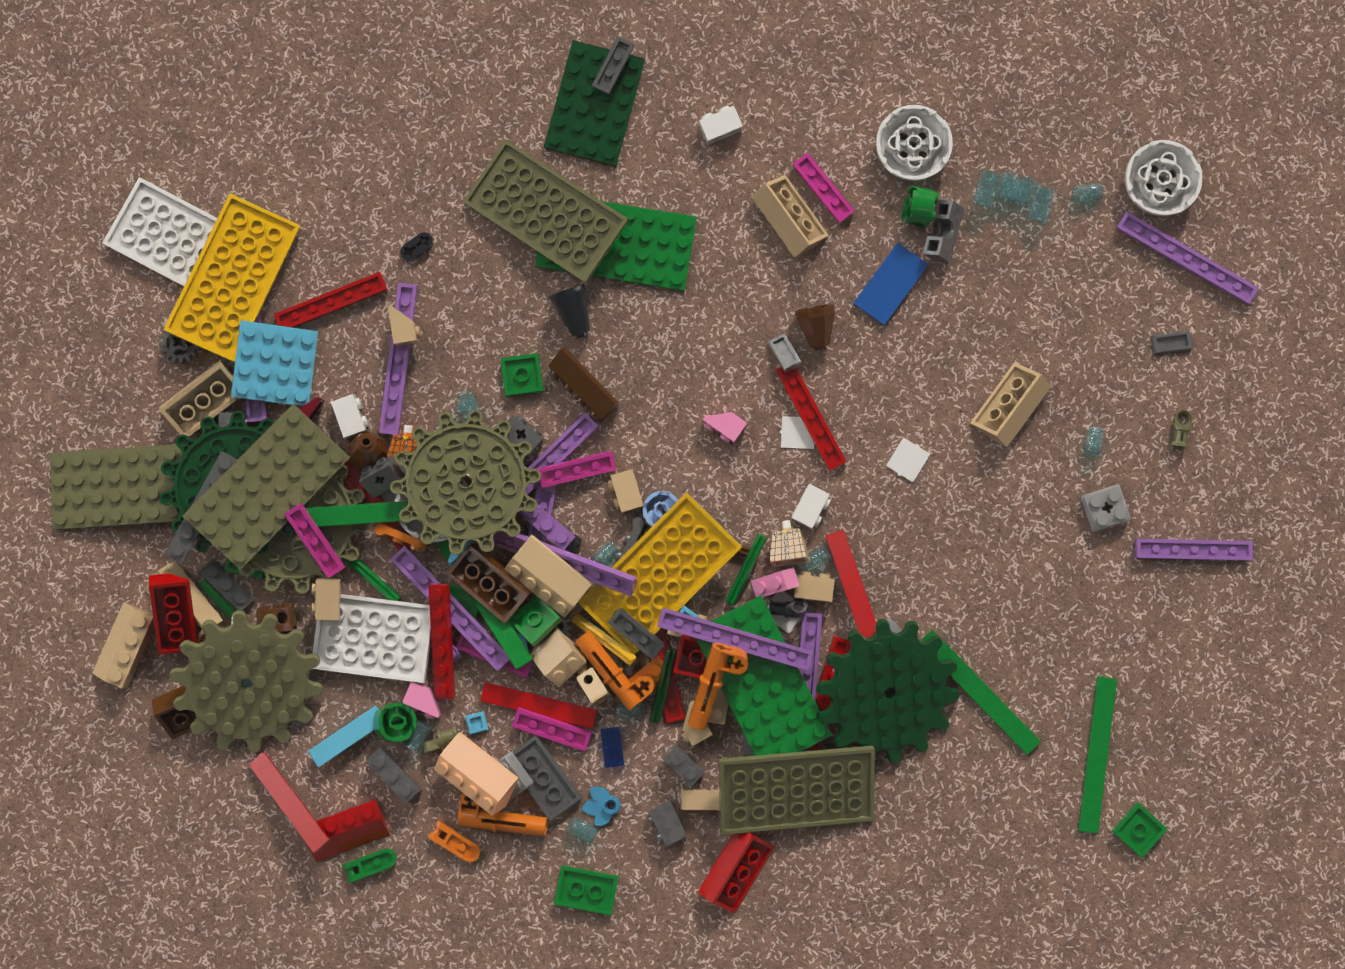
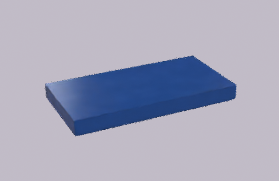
(890, 284)

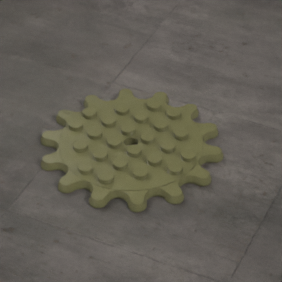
(460, 453)
(289, 555)
(242, 653)

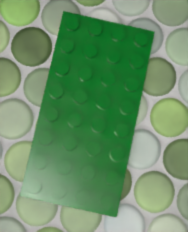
(649, 250)
(769, 696)

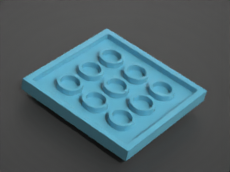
(274, 363)

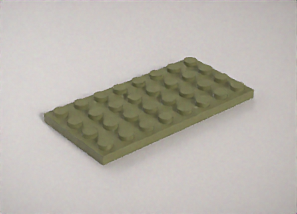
(546, 211)
(264, 483)
(111, 487)
(796, 789)

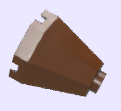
(816, 324)
(366, 449)

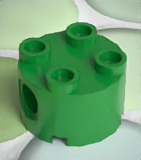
(919, 206)
(394, 722)

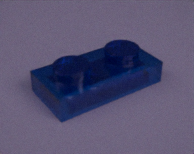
(612, 746)

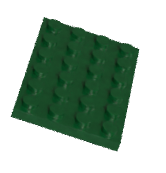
(585, 119)

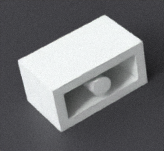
(720, 124)
(350, 416)
(810, 506)

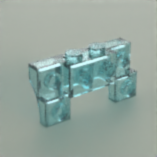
(1015, 190)

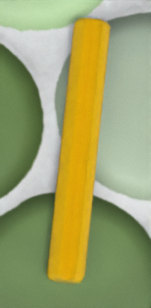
(604, 639)

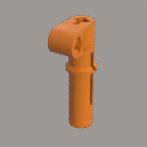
(716, 663)
(627, 693)
(475, 819)

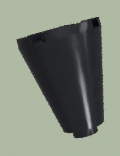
(573, 309)

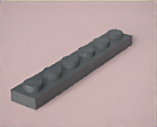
(187, 534)

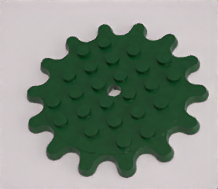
(199, 458)
(884, 663)

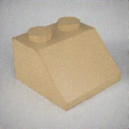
(558, 657)

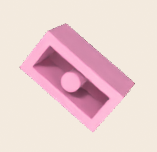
(775, 583)

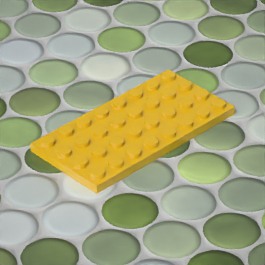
(231, 276)
(668, 565)

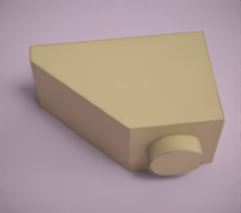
(403, 328)
(693, 735)

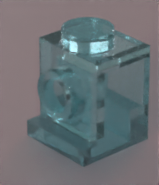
(467, 403)

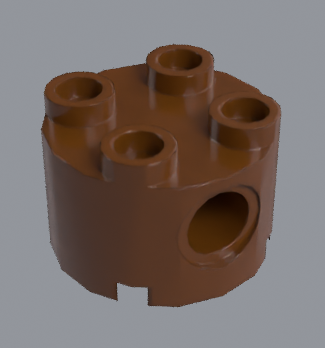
(285, 613)

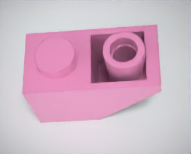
(726, 424)
(423, 699)

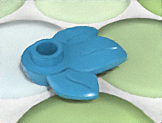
(598, 805)

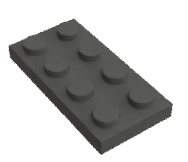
(550, 784)

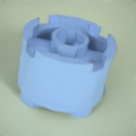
(657, 505)

